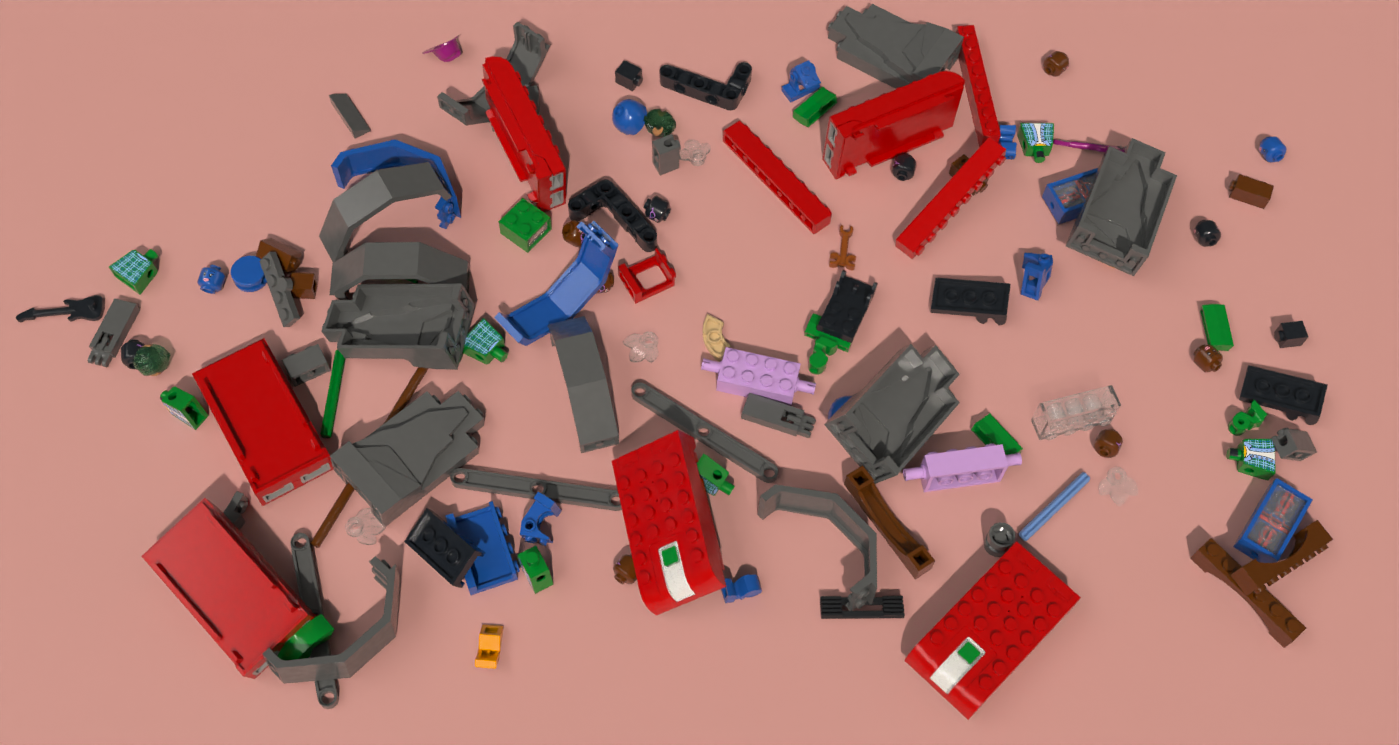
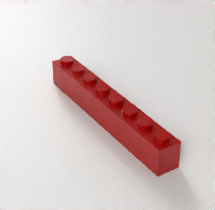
(977, 86)
(777, 177)
(950, 198)

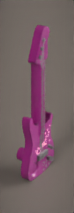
(1088, 146)

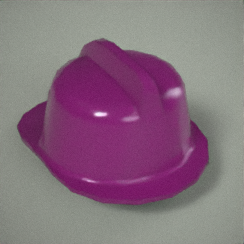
(446, 51)

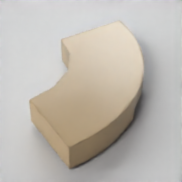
(713, 337)

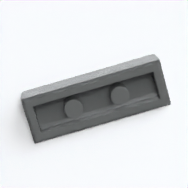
(349, 114)

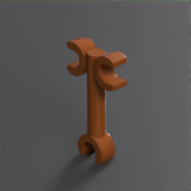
(843, 260)

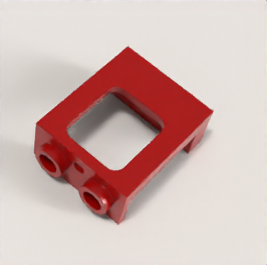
(632, 284)

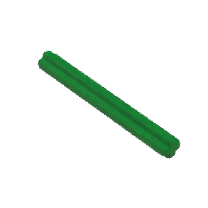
(333, 395)

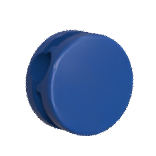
(248, 274)

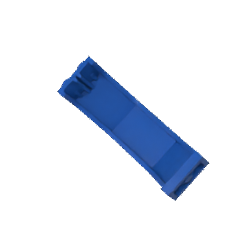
(390, 155)
(569, 292)

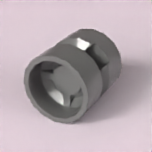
(999, 539)

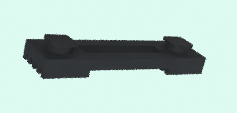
(832, 608)

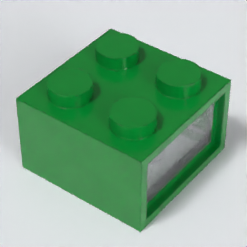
(525, 225)

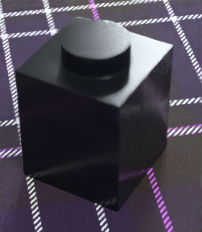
(628, 75)
(1291, 334)

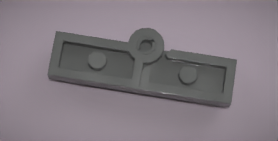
(280, 289)

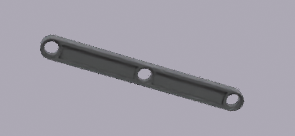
(715, 439)
(523, 486)
(310, 595)

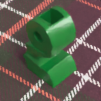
(818, 359)
(1252, 418)

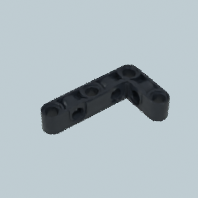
(708, 90)
(619, 206)

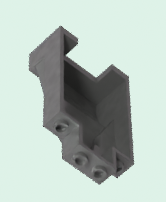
(891, 46)
(1123, 207)
(402, 322)
(896, 411)
(410, 453)

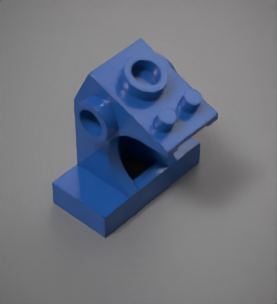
(804, 75)
(1039, 267)
(537, 513)

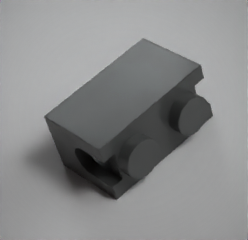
(666, 154)
(306, 365)
(1293, 444)

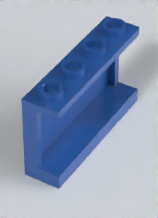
(487, 534)

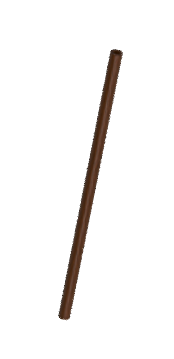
(348, 489)

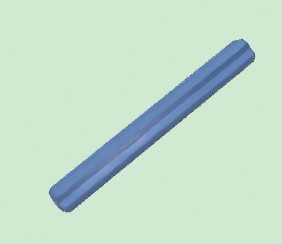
(1054, 506)

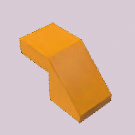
(489, 646)

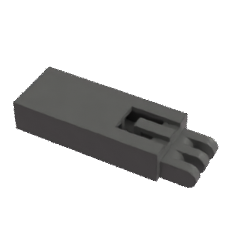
(117, 323)
(769, 414)

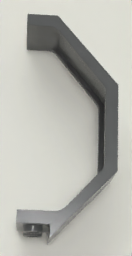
(525, 57)
(373, 196)
(397, 261)
(585, 383)
(835, 509)
(356, 655)

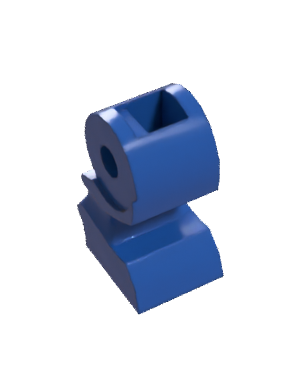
(1006, 140)
(744, 587)

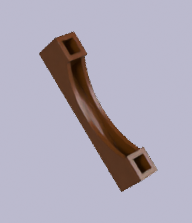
(909, 551)
(1256, 574)
(1280, 622)

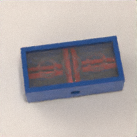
(1068, 195)
(1273, 522)

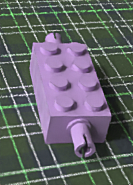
(758, 374)
(962, 467)

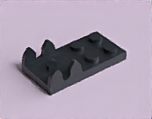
(971, 299)
(846, 308)
(1284, 393)
(443, 547)

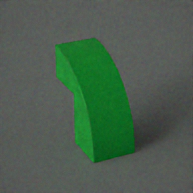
(306, 638)

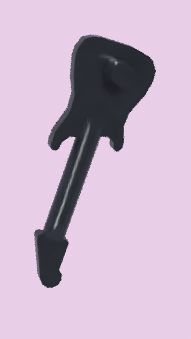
(88, 309)

